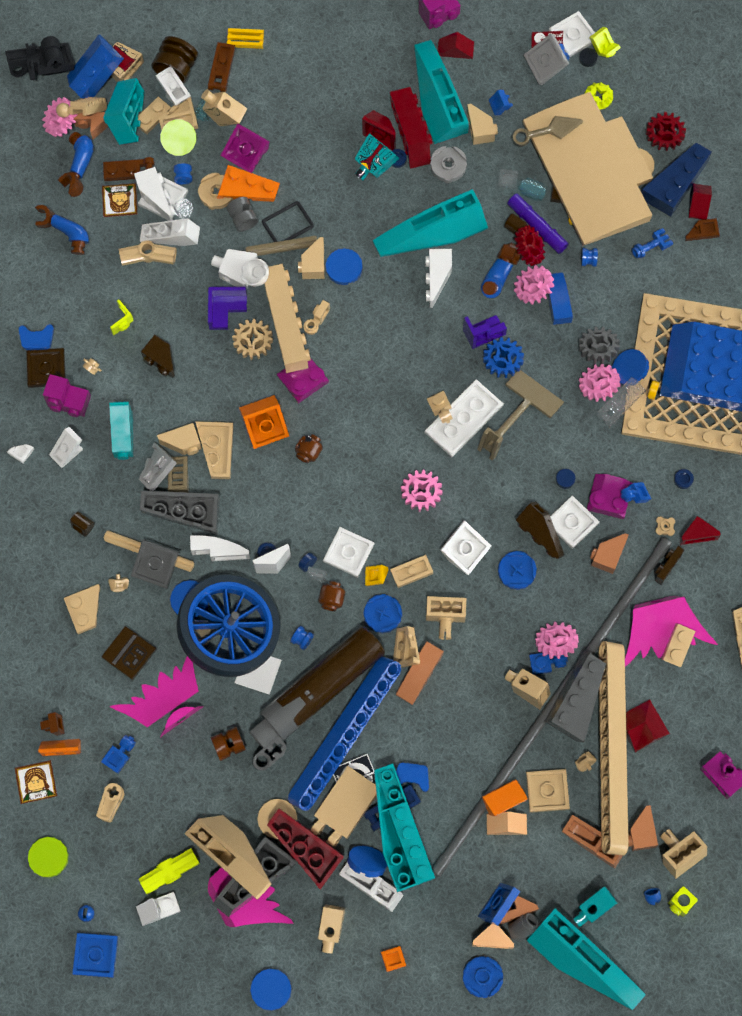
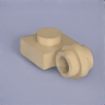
(319, 313)
(440, 406)

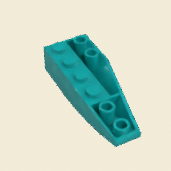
(399, 834)
(582, 960)

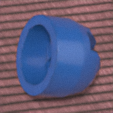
(652, 895)
(90, 913)

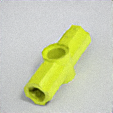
(169, 871)

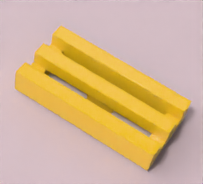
(246, 35)

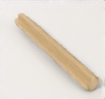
(134, 546)

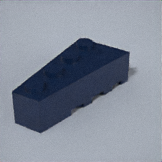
(674, 182)

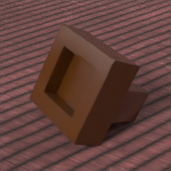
(54, 724)

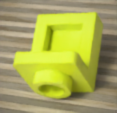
(603, 43)

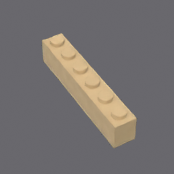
(285, 320)

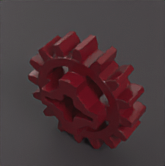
(666, 132)
(530, 245)

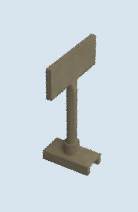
(534, 395)

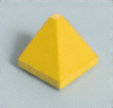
(375, 575)

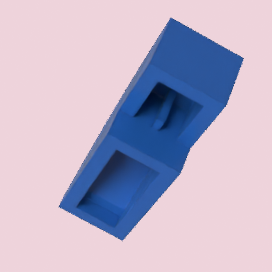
(559, 301)

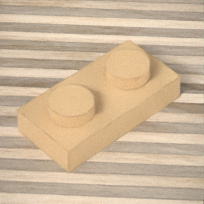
(150, 116)
(411, 571)
(678, 645)

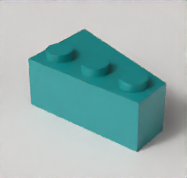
(124, 110)

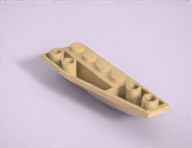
(230, 851)

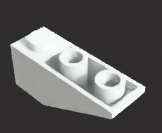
(151, 191)
(173, 232)
(440, 269)

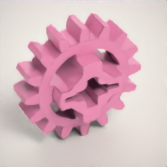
(55, 124)
(534, 284)
(599, 382)
(416, 483)
(557, 640)

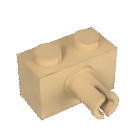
(446, 611)
(682, 853)

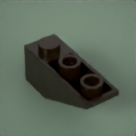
(540, 525)

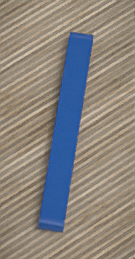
(344, 733)

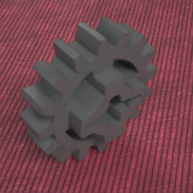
(599, 345)

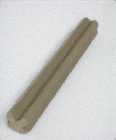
(282, 246)

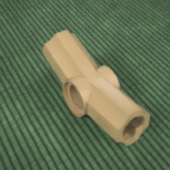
(136, 253)

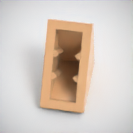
(507, 824)
(493, 938)

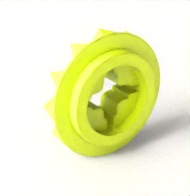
(607, 96)

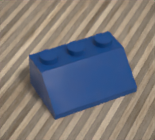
(94, 68)

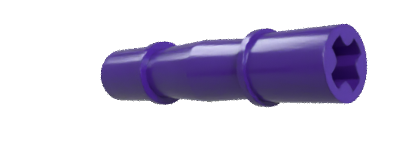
(526, 212)

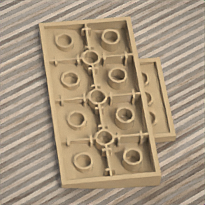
(593, 169)

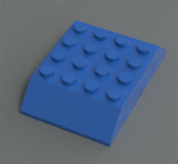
(704, 365)

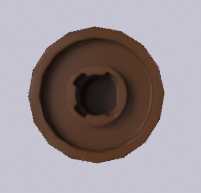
(221, 746)

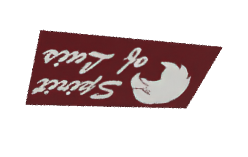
(539, 36)

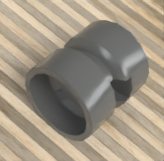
(242, 214)

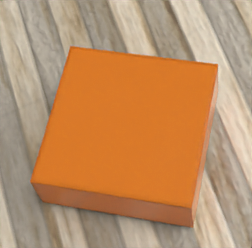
(393, 959)

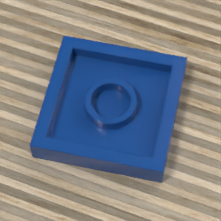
(499, 904)
(95, 955)

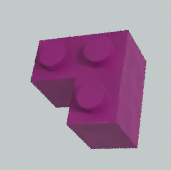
(438, 11)
(64, 397)

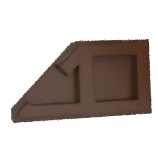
(704, 230)

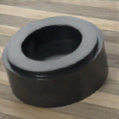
(588, 57)

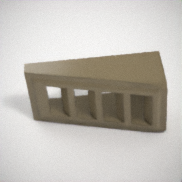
(179, 486)

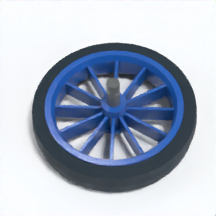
(228, 625)

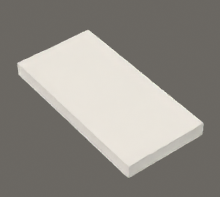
(469, 415)

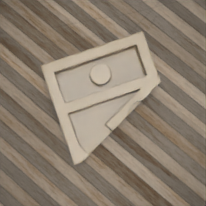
(182, 111)
(84, 608)
(406, 647)

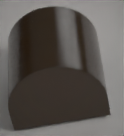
(514, 223)
(81, 524)

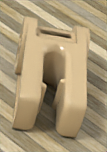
(109, 805)

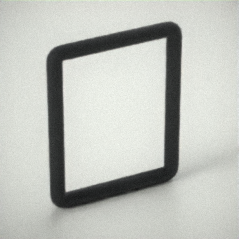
(283, 210)

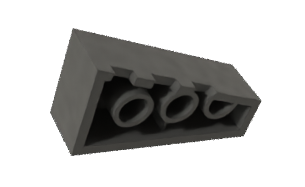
(183, 508)
(577, 699)
(275, 864)

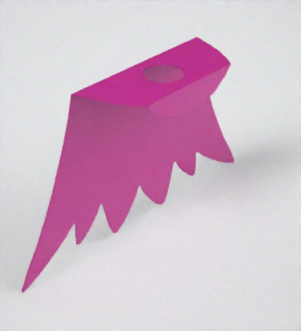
(655, 622)
(164, 698)
(251, 913)

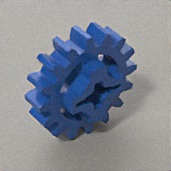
(501, 365)

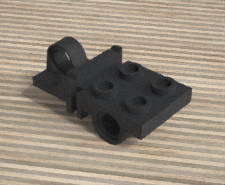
(44, 59)

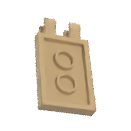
(345, 805)

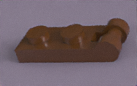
(221, 66)
(125, 169)

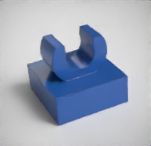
(499, 102)

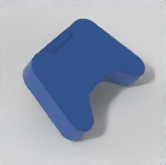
(36, 340)
(413, 774)

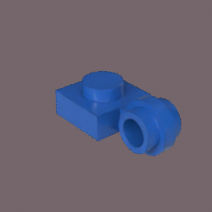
(635, 492)
(542, 664)
(115, 758)

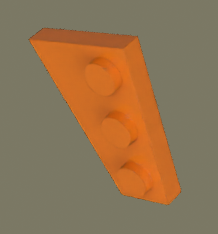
(245, 184)

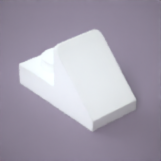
(172, 86)
(66, 447)
(158, 908)

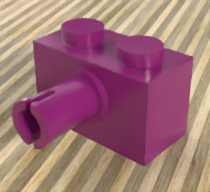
(723, 774)

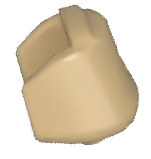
(118, 584)
(585, 762)

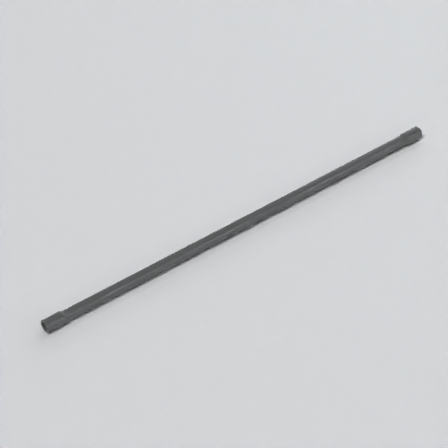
(444, 860)

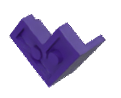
(224, 300)
(483, 331)

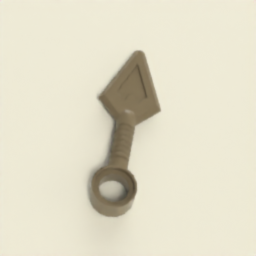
(558, 127)

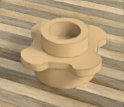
(91, 365)
(665, 531)

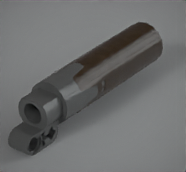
(314, 691)

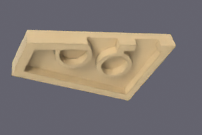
(217, 447)

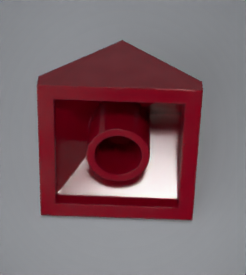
(380, 128)
(644, 726)

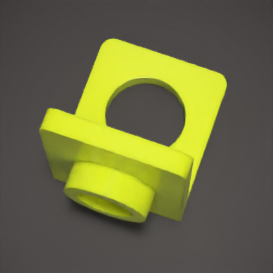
(124, 322)
(676, 908)

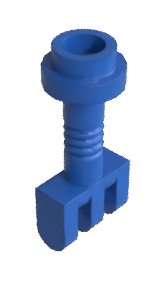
(639, 250)

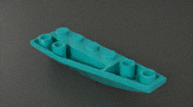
(438, 96)
(435, 227)

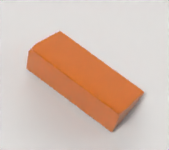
(60, 747)
(504, 798)

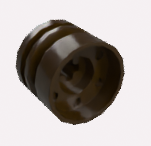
(177, 54)

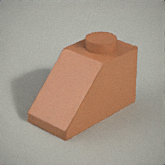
(608, 553)
(643, 833)

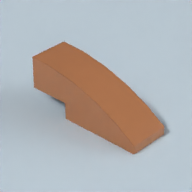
(420, 673)
(589, 839)

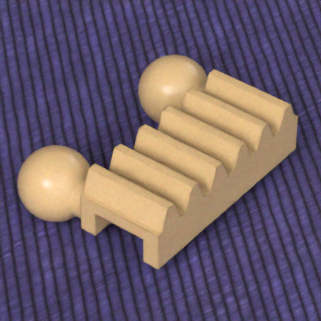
(87, 106)

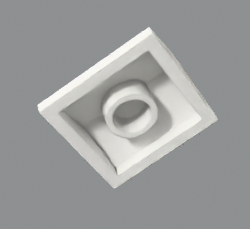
(465, 548)
(272, 561)

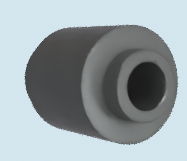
(523, 927)

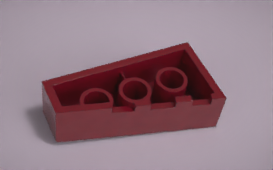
(411, 127)
(307, 848)

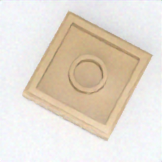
(547, 790)

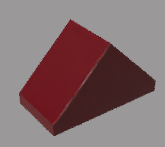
(456, 46)
(700, 201)
(699, 532)

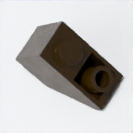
(159, 354)

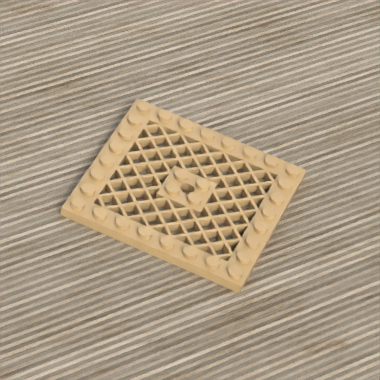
(651, 428)

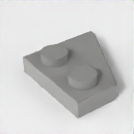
(156, 468)

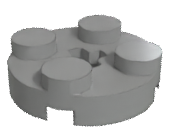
(448, 154)

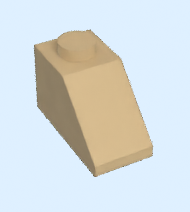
(481, 125)
(313, 261)
(182, 440)

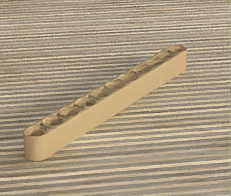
(613, 750)

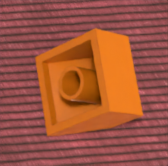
(264, 421)

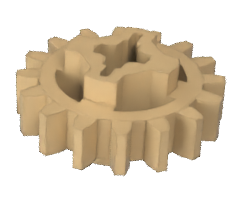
(244, 337)

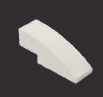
(217, 548)
(373, 887)

